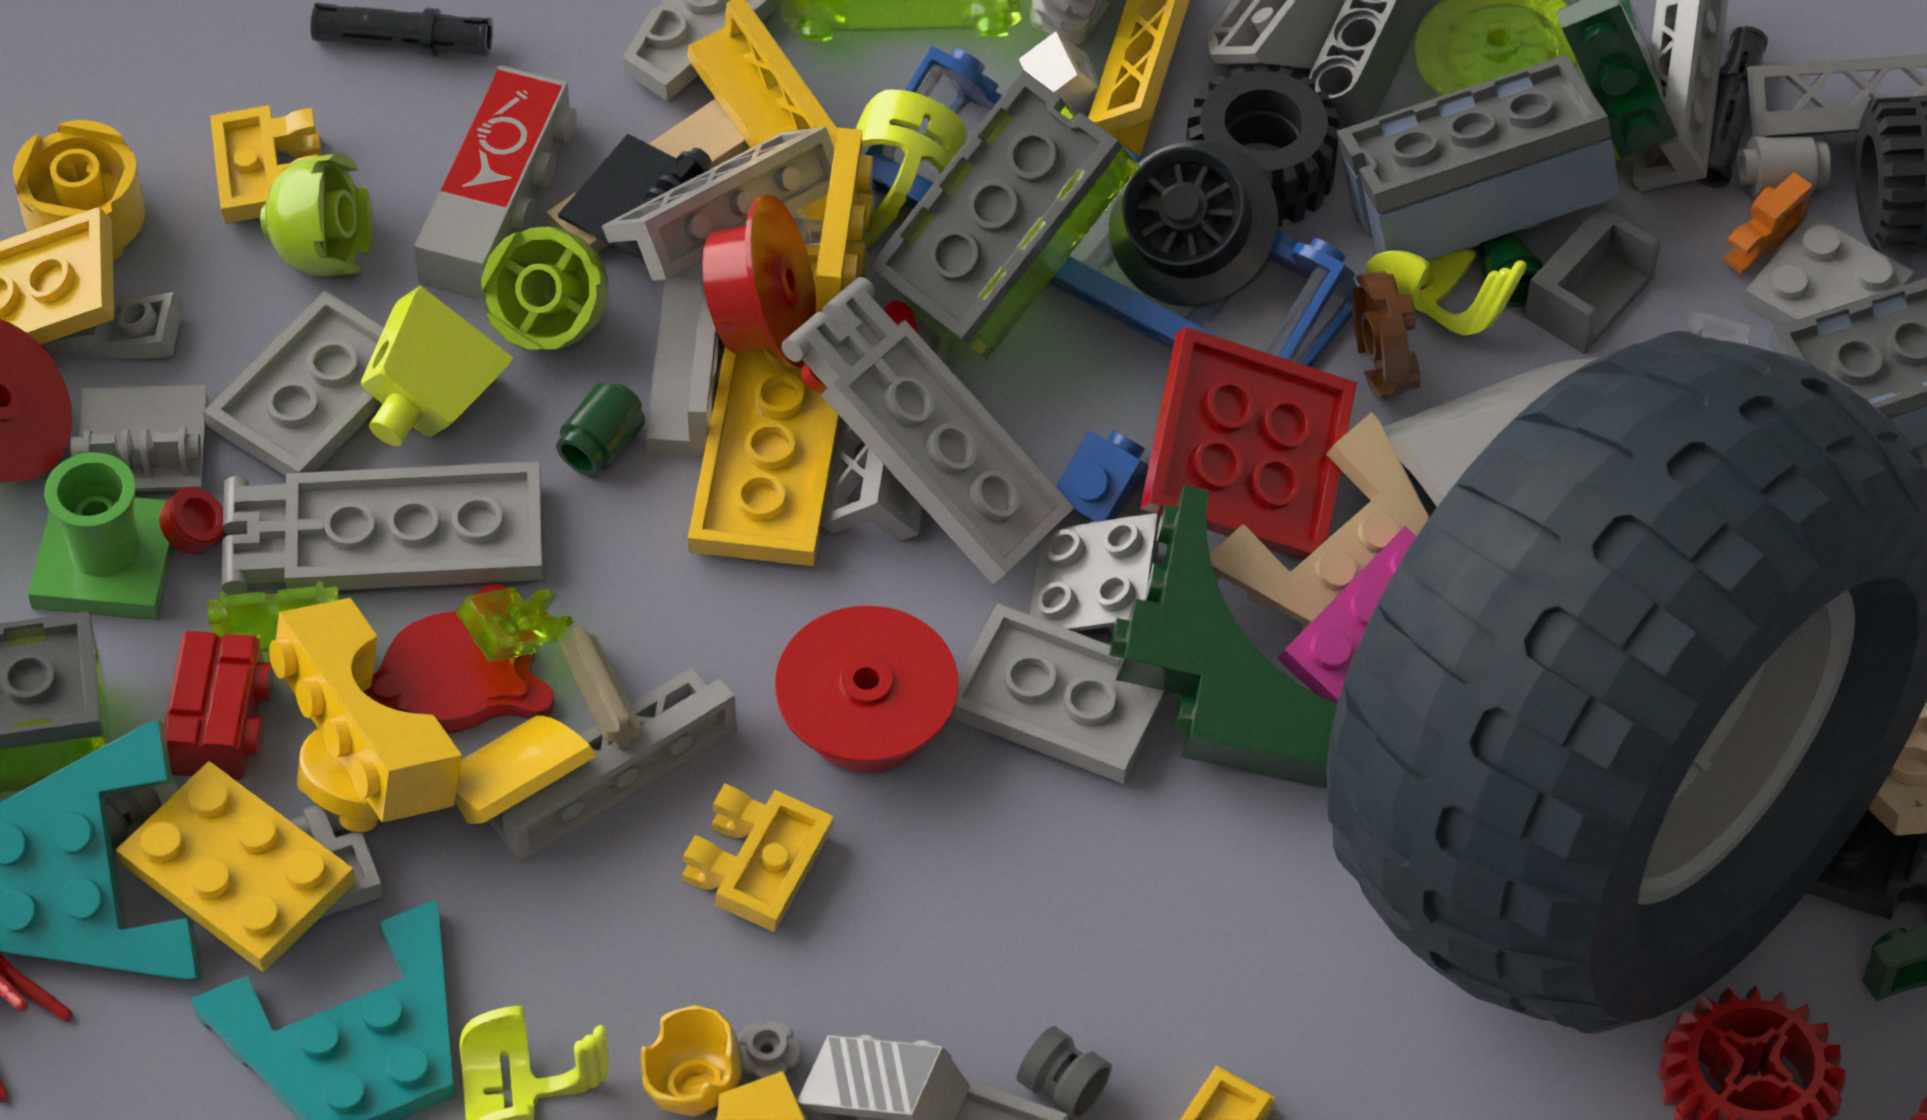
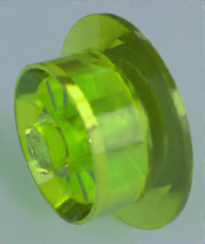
(1485, 39)

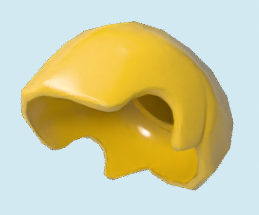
(691, 1061)

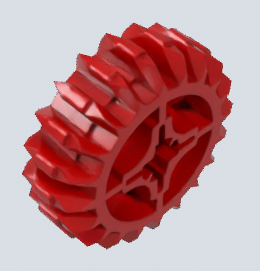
(1742, 1040)

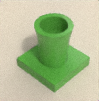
(100, 543)

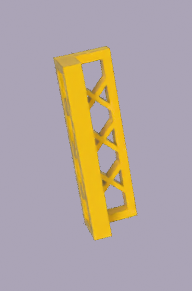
(1137, 69)
(758, 84)

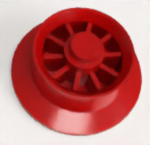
(759, 280)
(32, 408)
(866, 686)

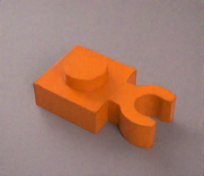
(1774, 218)

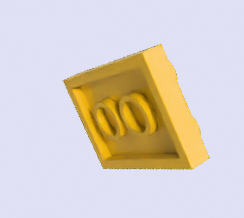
(845, 218)
(59, 276)
(236, 866)

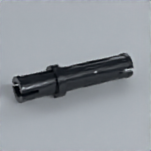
(414, 30)
(1745, 50)

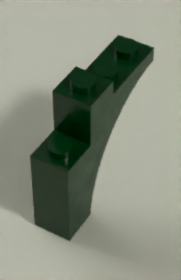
(1619, 71)
(1187, 643)

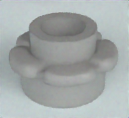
(774, 1034)

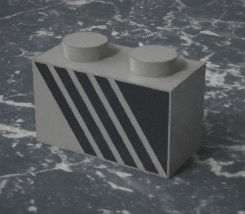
(882, 1081)

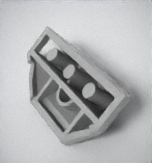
(1272, 33)

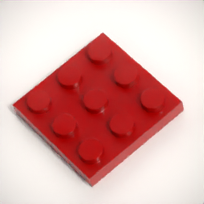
(1252, 437)

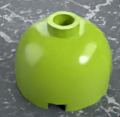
(319, 216)
(544, 288)

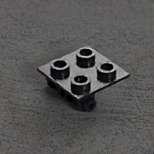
(627, 180)

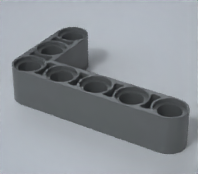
(1365, 54)

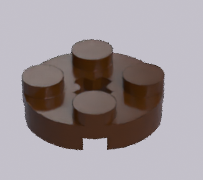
(1380, 329)

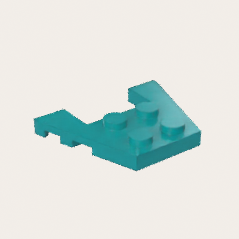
(61, 870)
(363, 1057)

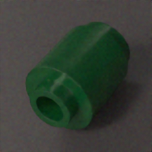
(600, 428)

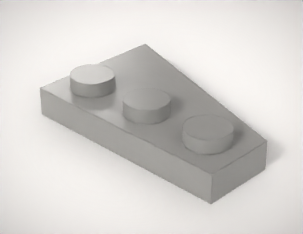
(661, 46)

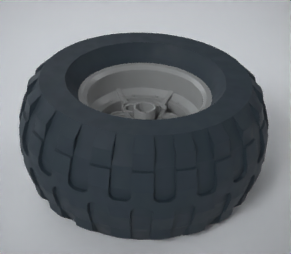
(1636, 680)

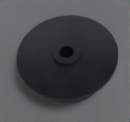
(1194, 223)

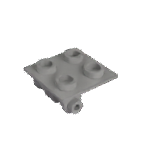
(149, 429)
(1094, 571)

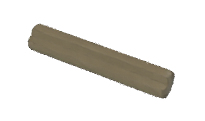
(600, 688)

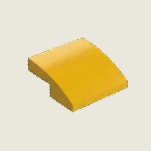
(518, 767)

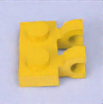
(248, 158)
(772, 861)

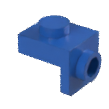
(1102, 475)

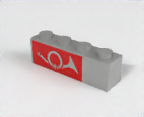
(494, 179)

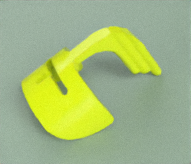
(908, 110)
(1441, 277)
(504, 1034)

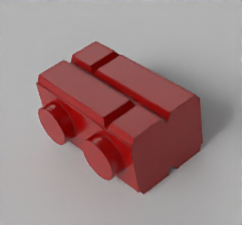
(217, 703)

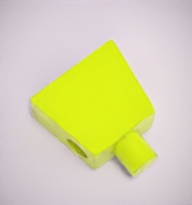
(427, 368)

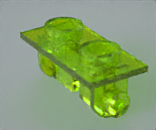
(259, 613)

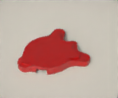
(444, 673)

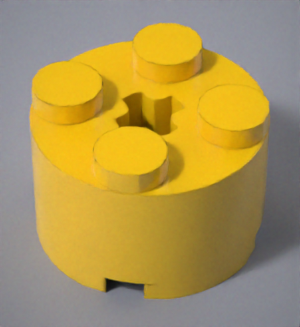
(78, 171)

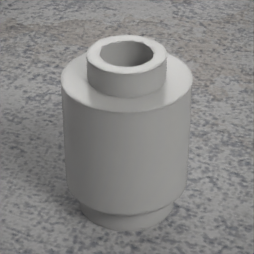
(1774, 158)

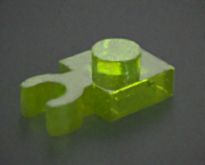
(510, 627)

